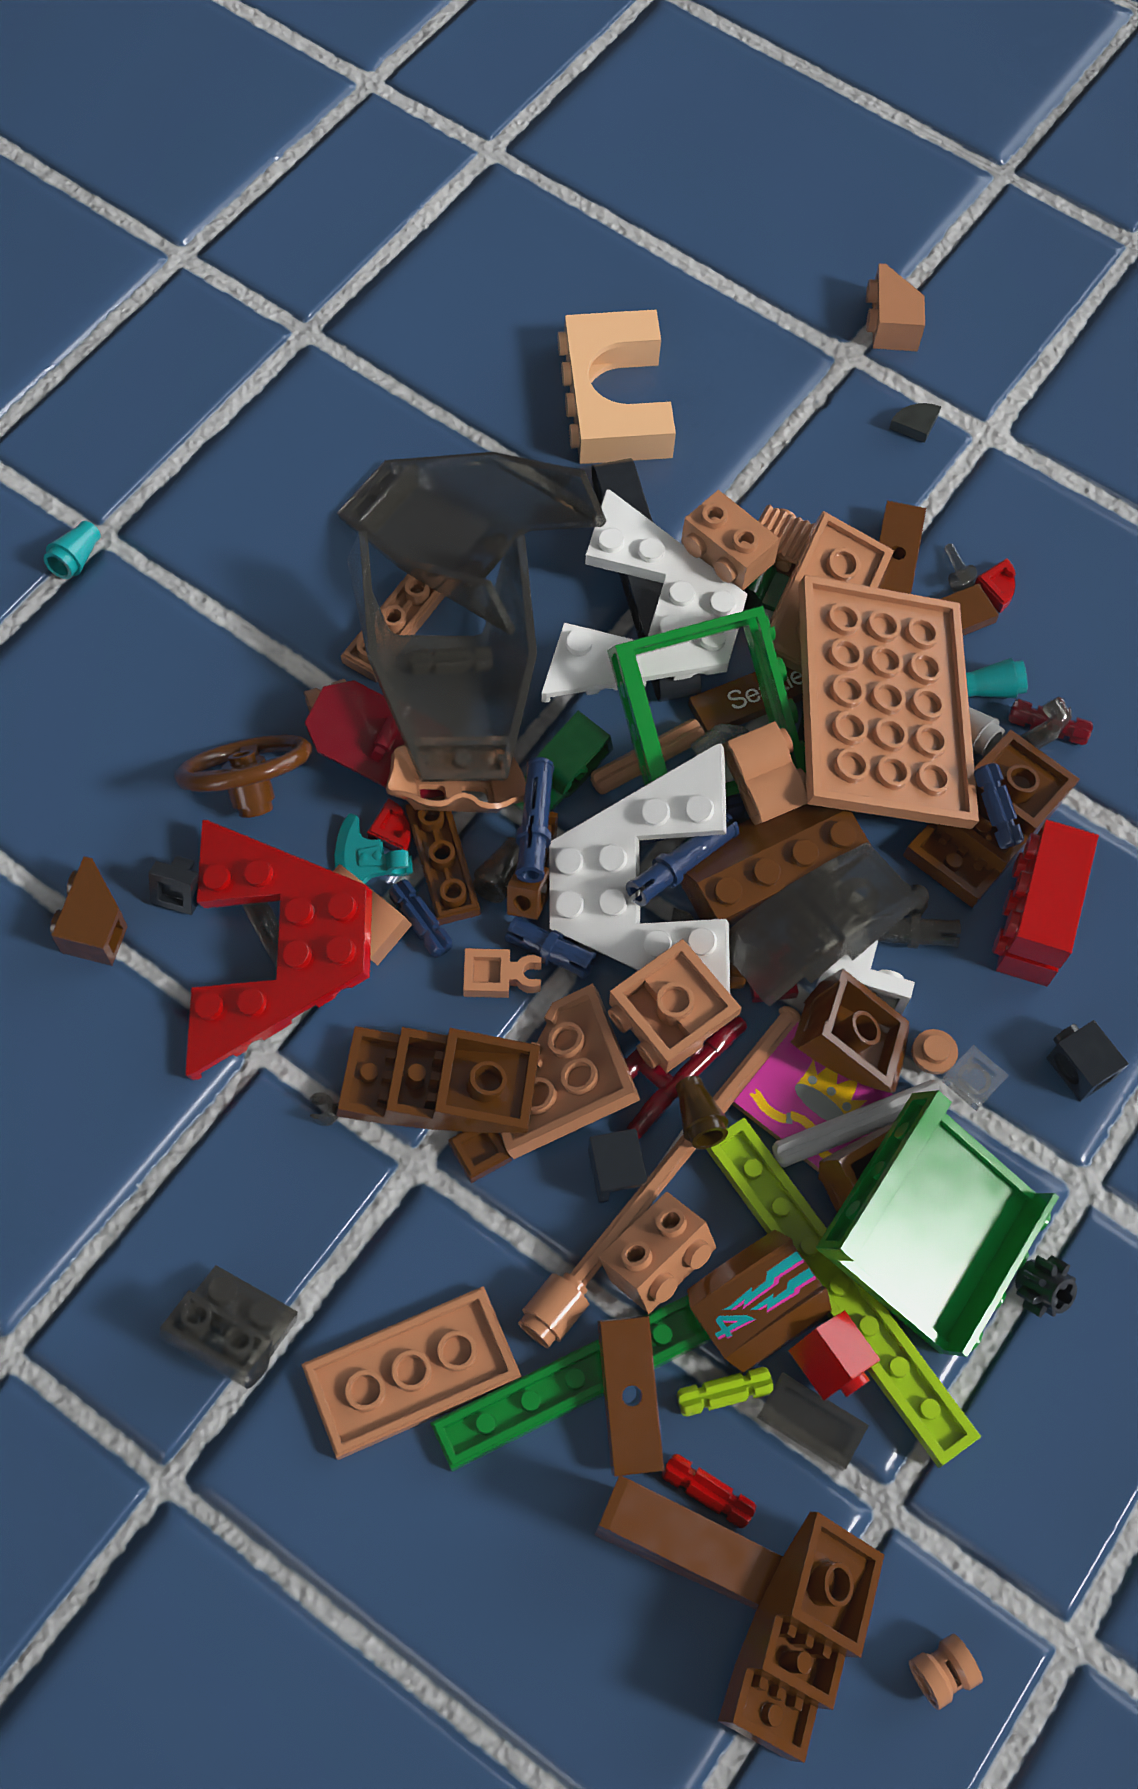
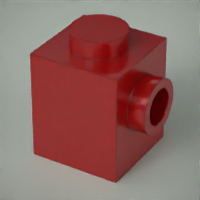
(835, 1357)

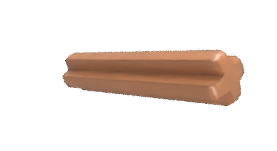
(626, 767)

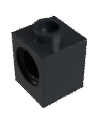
(1086, 1059)

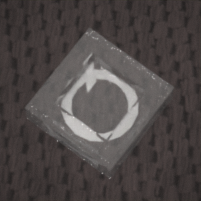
(974, 1077)

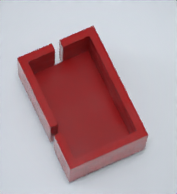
(1045, 902)

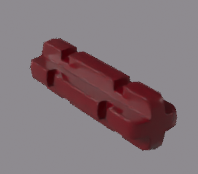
(1022, 712)

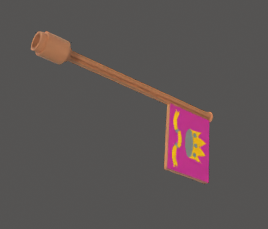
(772, 1087)

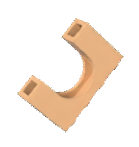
(605, 428)

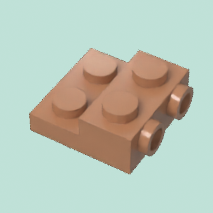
(672, 1006)

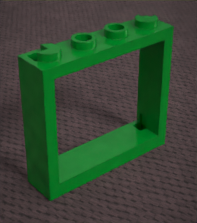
(768, 668)

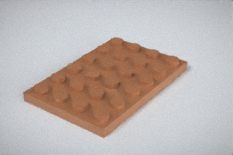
(885, 703)

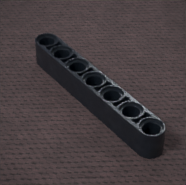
(640, 593)

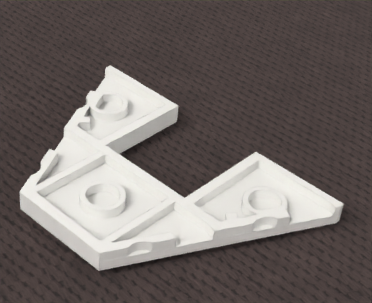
(689, 596)
(602, 855)

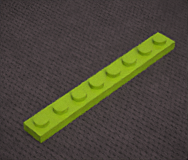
(901, 1370)

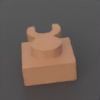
(491, 973)

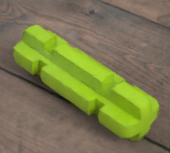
(724, 1391)

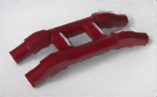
(666, 1083)

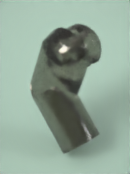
(1048, 731)

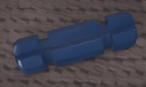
(999, 805)
(421, 918)

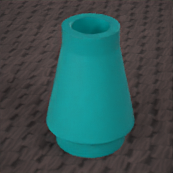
(70, 552)
(998, 680)

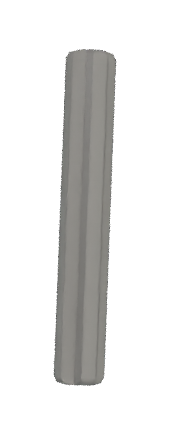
(845, 1127)

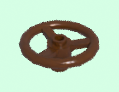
(247, 773)

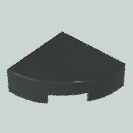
(916, 420)

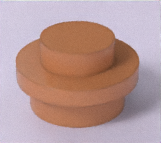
(934, 1051)

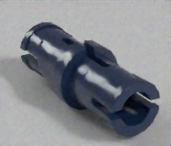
(551, 947)

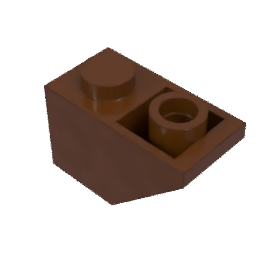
(90, 920)

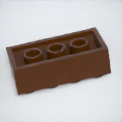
(768, 859)

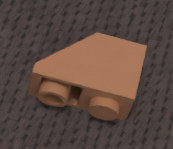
(896, 311)

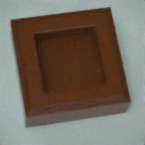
(479, 1153)

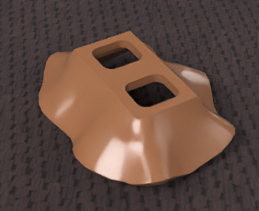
(405, 784)

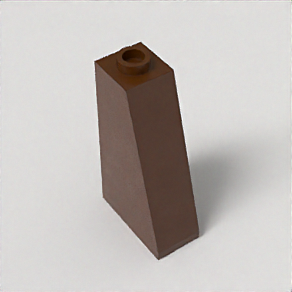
(687, 1543)

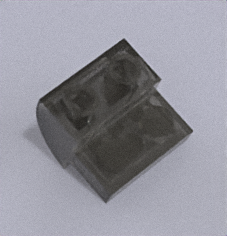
(229, 1326)

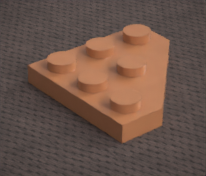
(577, 1073)

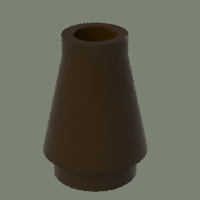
(700, 1115)

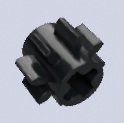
(1046, 1286)

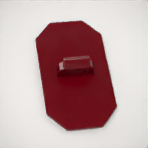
(357, 731)

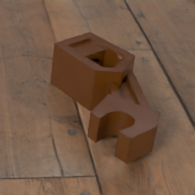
(530, 898)

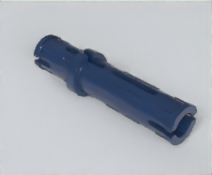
(534, 835)
(669, 868)

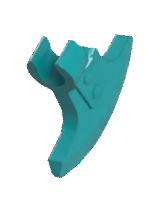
(367, 857)

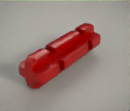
(709, 1491)

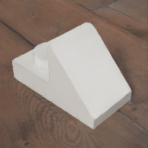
(884, 983)

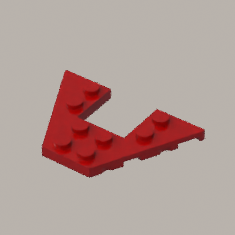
(320, 943)

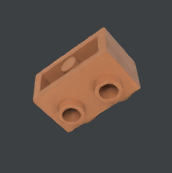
(729, 540)
(658, 1252)

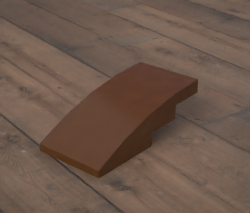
(971, 859)
(439, 1080)
(800, 1637)

